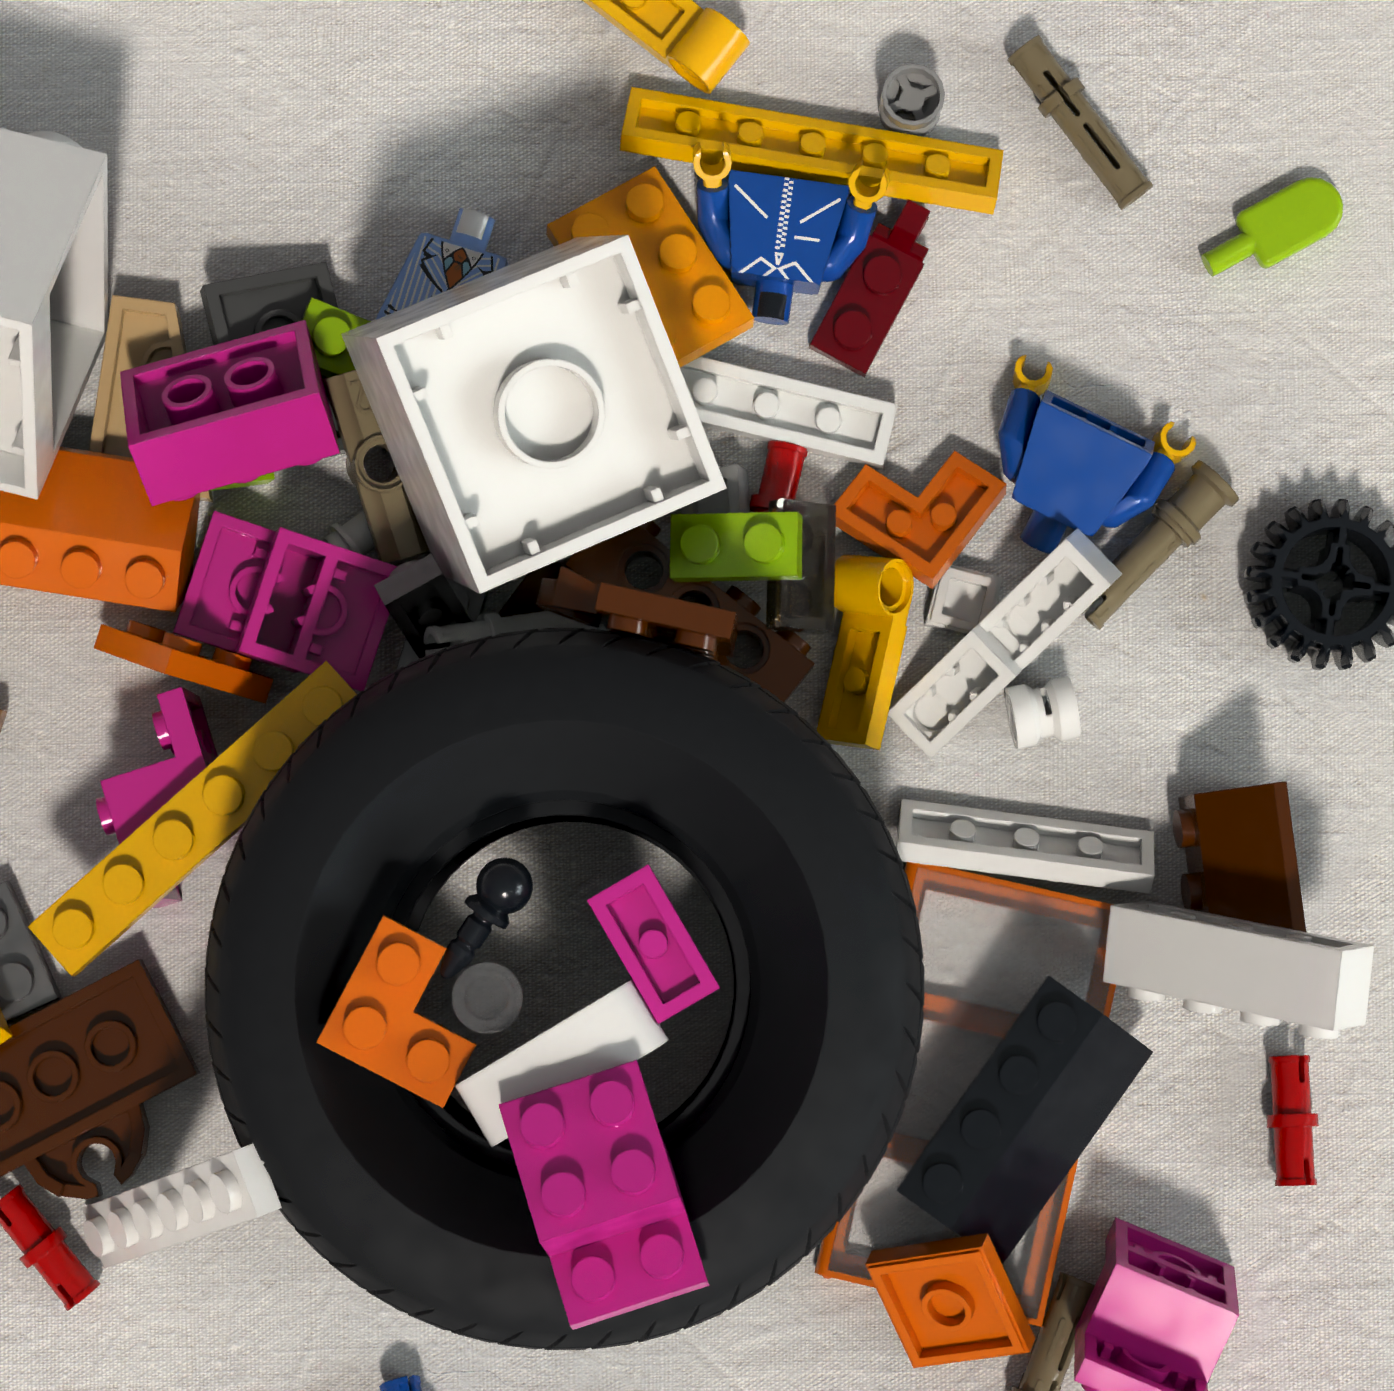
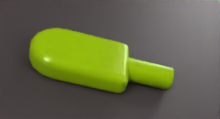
(1280, 225)

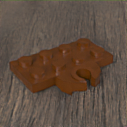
(640, 613)
(82, 1080)

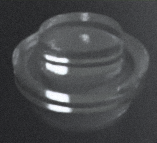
(487, 997)

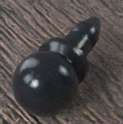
(501, 889)

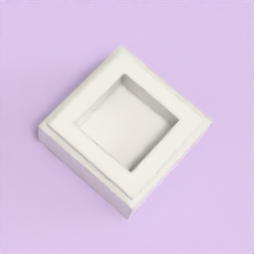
(962, 600)

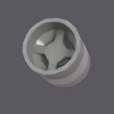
(916, 91)

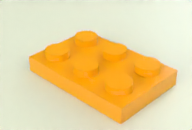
(683, 275)

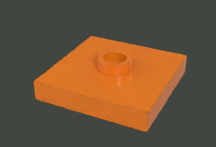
(950, 1300)

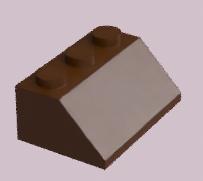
(1241, 855)

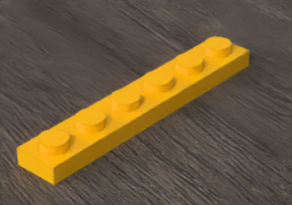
(812, 149)
(184, 828)

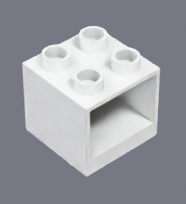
(48, 295)
(535, 411)

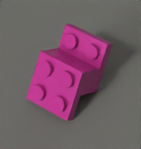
(285, 599)
(140, 793)
(603, 1194)
(1154, 1316)

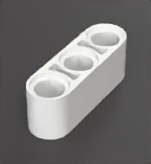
(590, 1041)

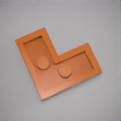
(921, 529)
(181, 659)
(378, 1022)

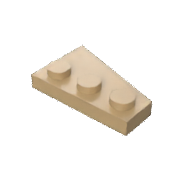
(135, 336)

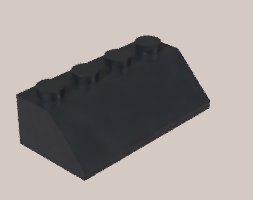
(1025, 1118)

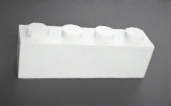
(1238, 966)

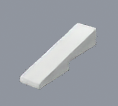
(1004, 643)

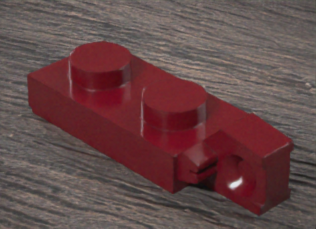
(873, 292)

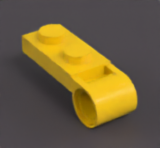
(681, 34)
(868, 649)

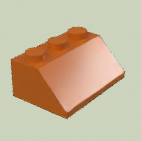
(98, 535)

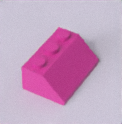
(227, 413)

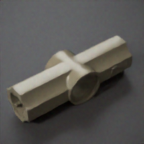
(384, 504)

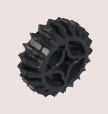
(1333, 558)

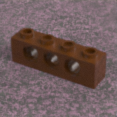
(783, 652)

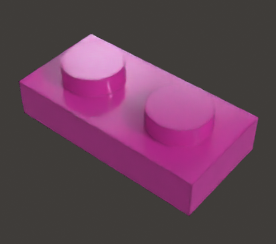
(653, 944)

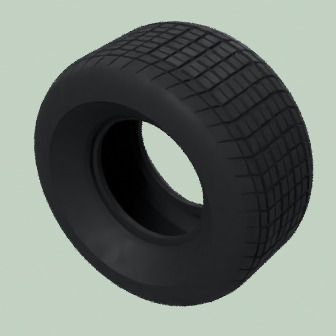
(520, 739)

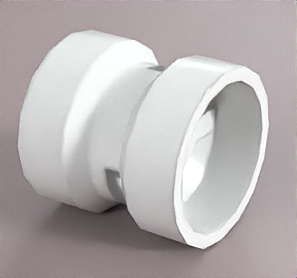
(1028, 716)

